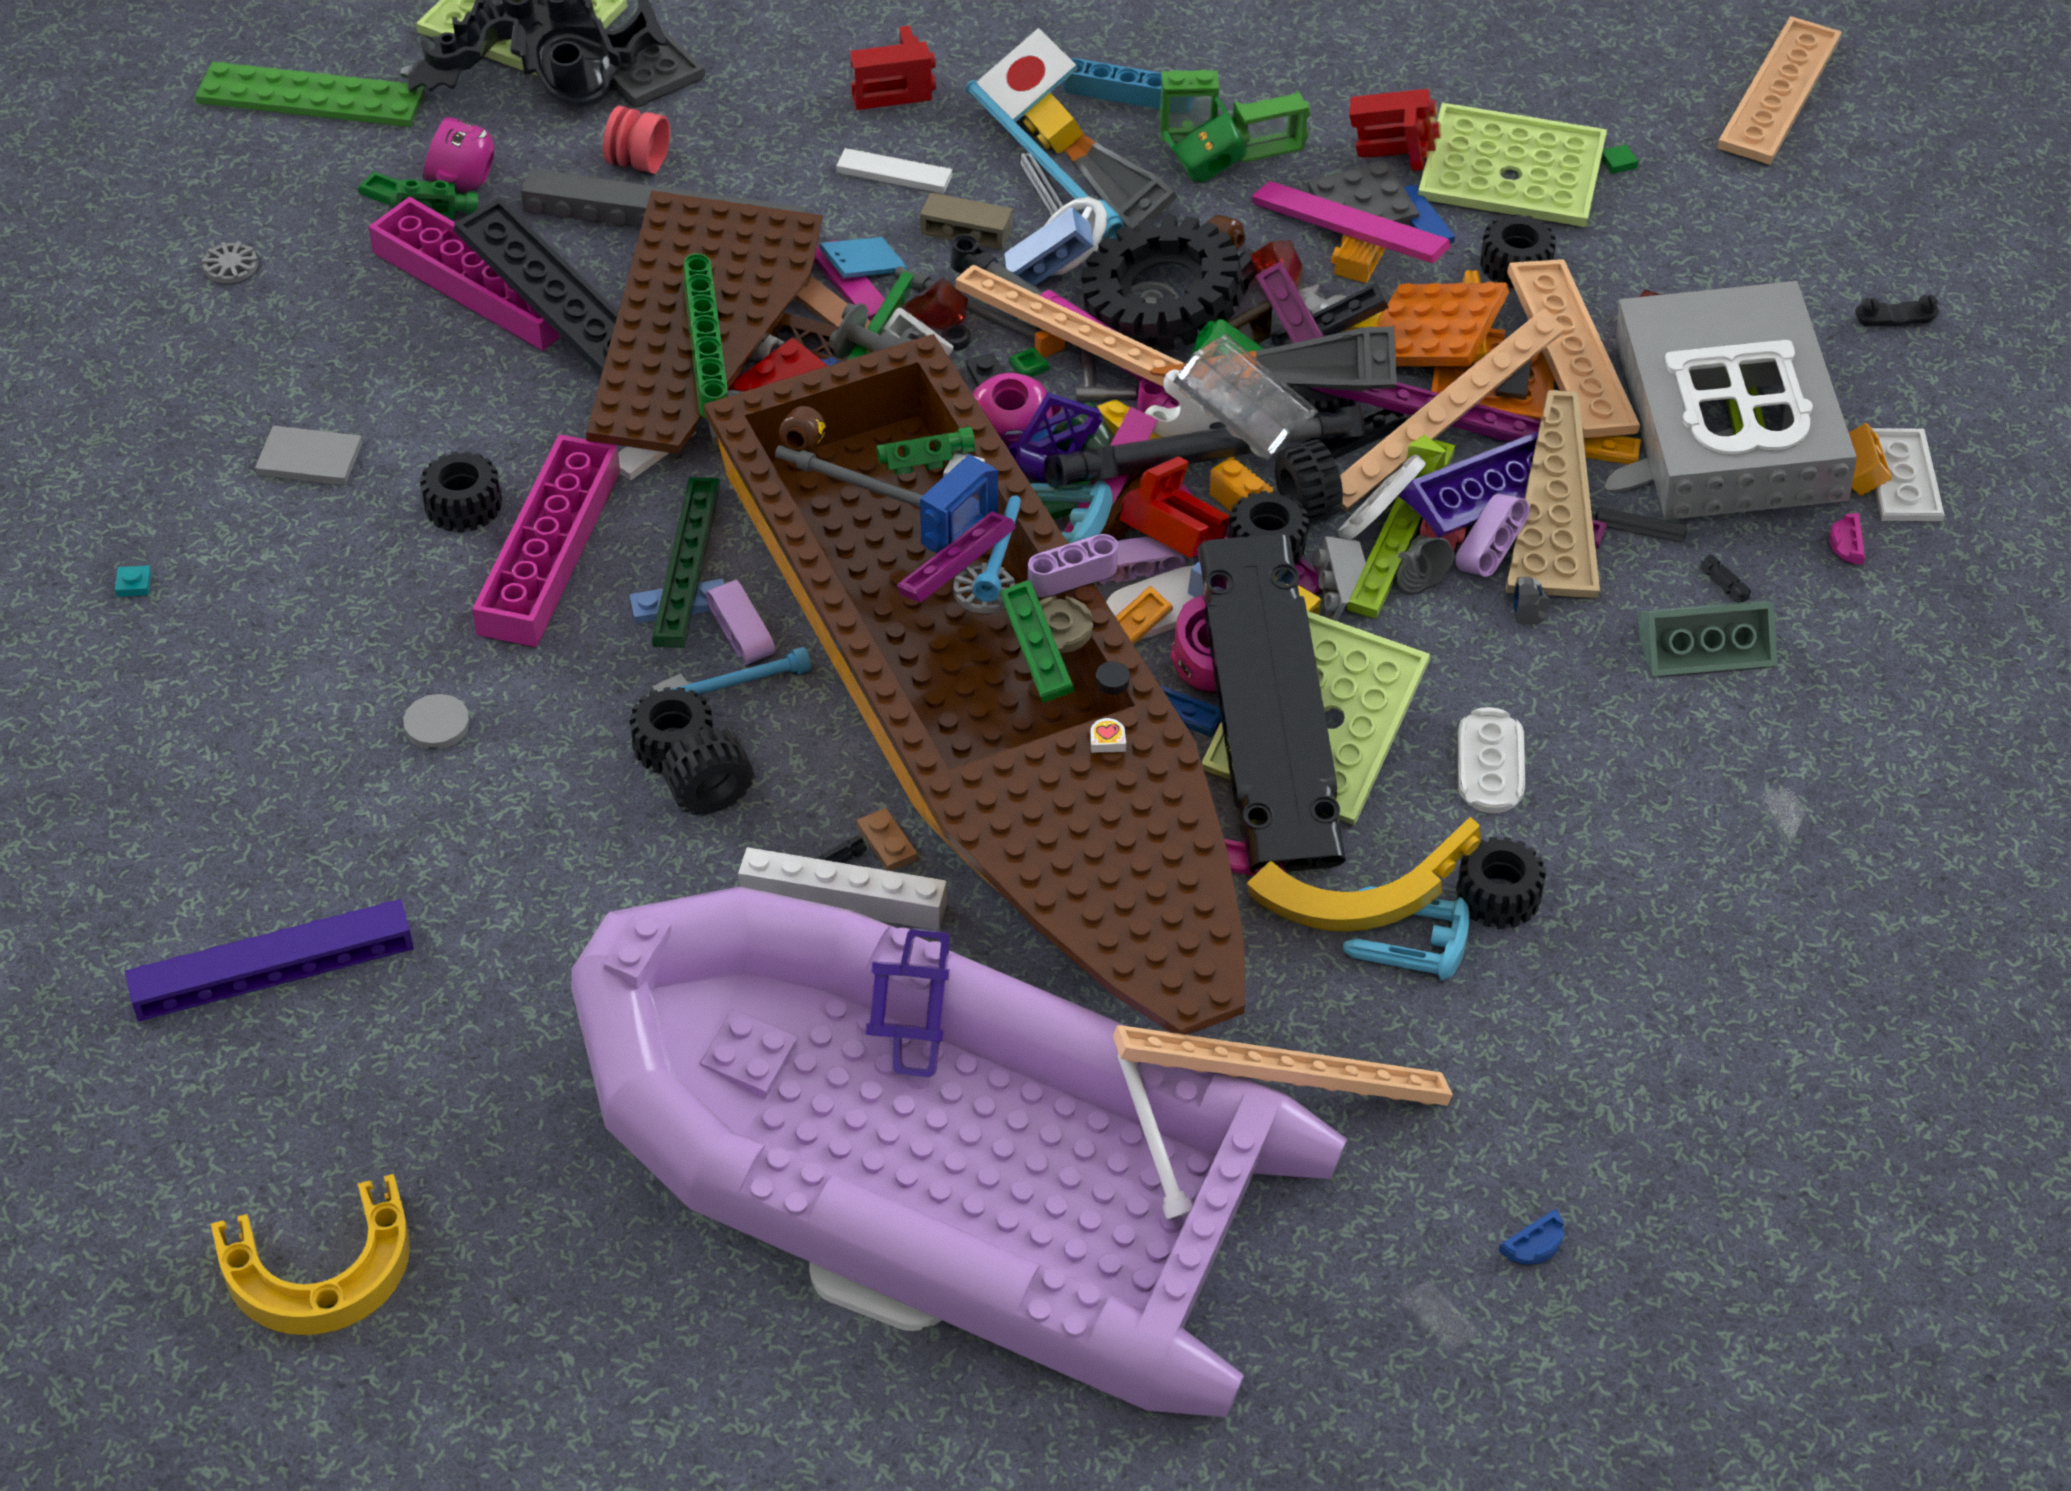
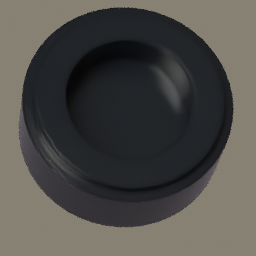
(957, 335)
(1112, 678)

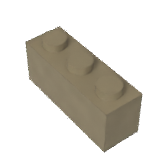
(952, 216)

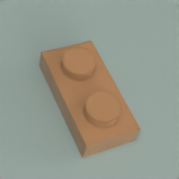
(886, 839)

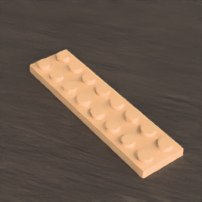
(1779, 90)
(1578, 354)

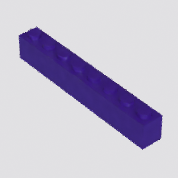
(268, 960)

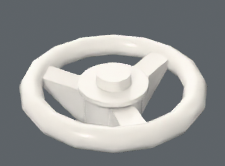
(1096, 215)

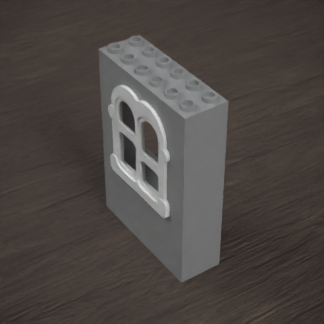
(1714, 348)

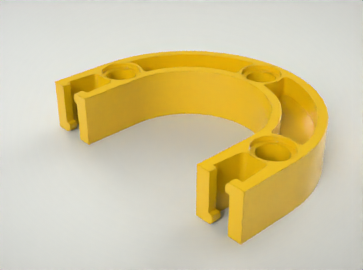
(301, 1307)

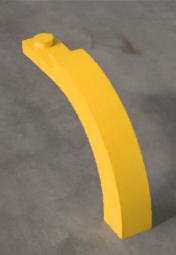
(1365, 908)

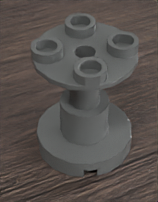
(853, 332)

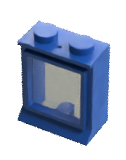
(958, 502)

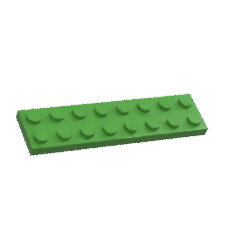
(309, 94)

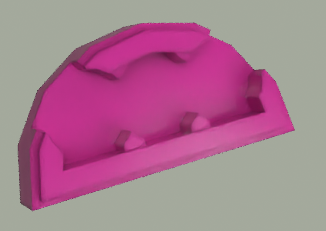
(1847, 539)

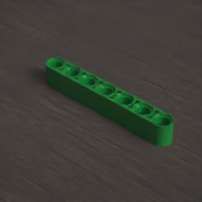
(704, 330)

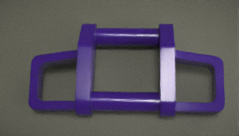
(898, 1031)

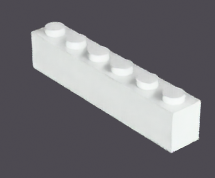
(864, 890)

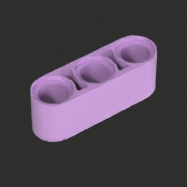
(1492, 535)
(1144, 557)
(1073, 565)
(740, 622)

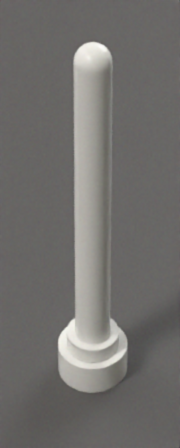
(1175, 1201)

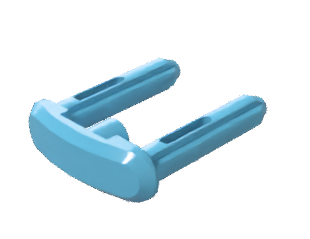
(1086, 521)
(1452, 939)

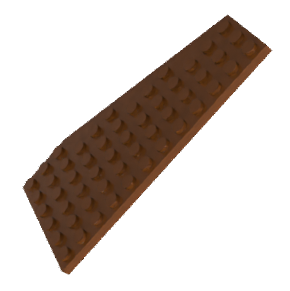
(757, 270)

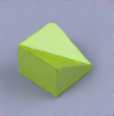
(1429, 452)

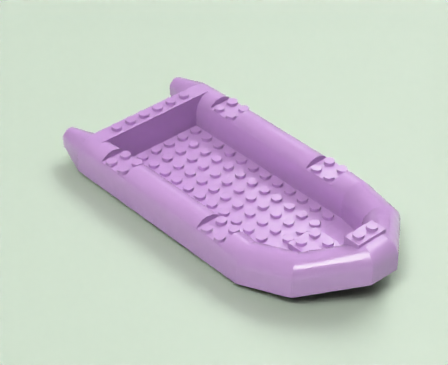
(982, 1194)

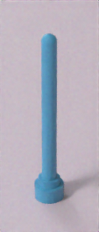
(988, 583)
(796, 661)

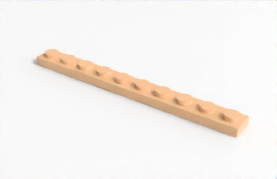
(1063, 323)
(1449, 405)
(1281, 1065)

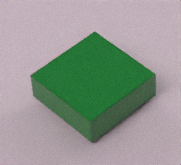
(1619, 159)
(1029, 363)

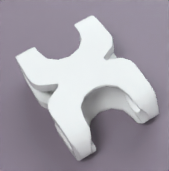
(1182, 419)

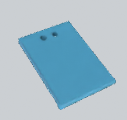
(862, 257)

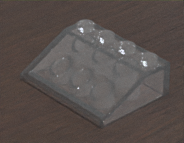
(1244, 396)

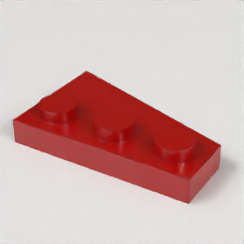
(783, 363)

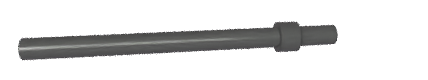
(922, 282)
(807, 461)

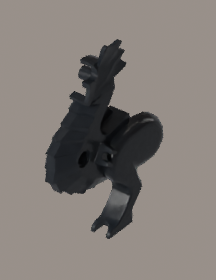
(552, 37)

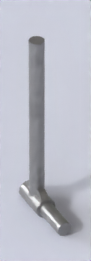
(1093, 391)

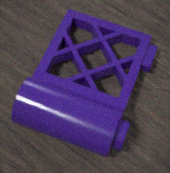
(1031, 454)

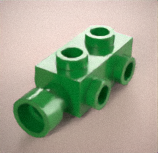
(436, 195)
(918, 452)

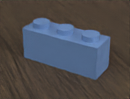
(1050, 247)

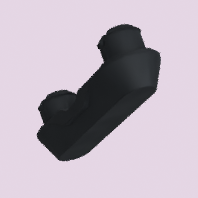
(1874, 313)

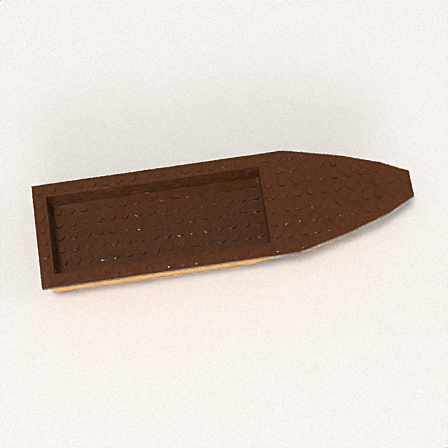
(1092, 848)

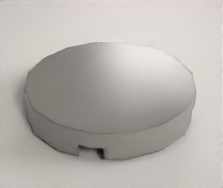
(436, 721)

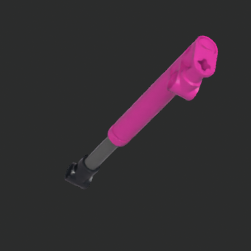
(967, 253)

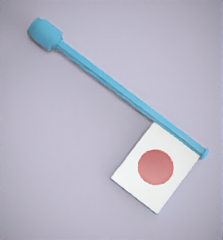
(1017, 87)

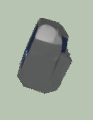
(1529, 601)

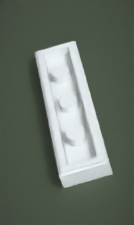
(894, 170)

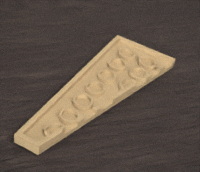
(1559, 533)

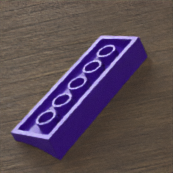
(1460, 492)

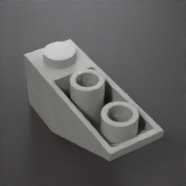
(1338, 568)

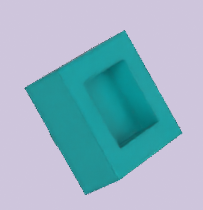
(133, 581)

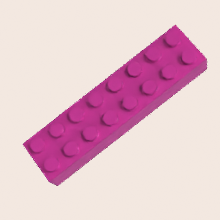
(430, 250)
(546, 541)

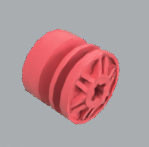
(636, 139)

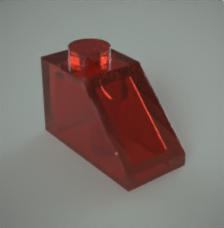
(1275, 252)
(938, 305)

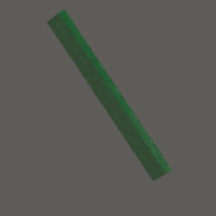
(686, 563)

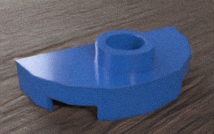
(1537, 1241)

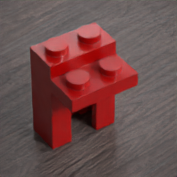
(893, 73)
(1415, 127)
(1170, 513)

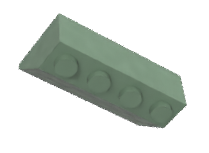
(1708, 637)

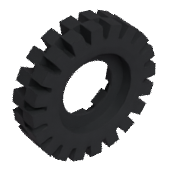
(1198, 248)

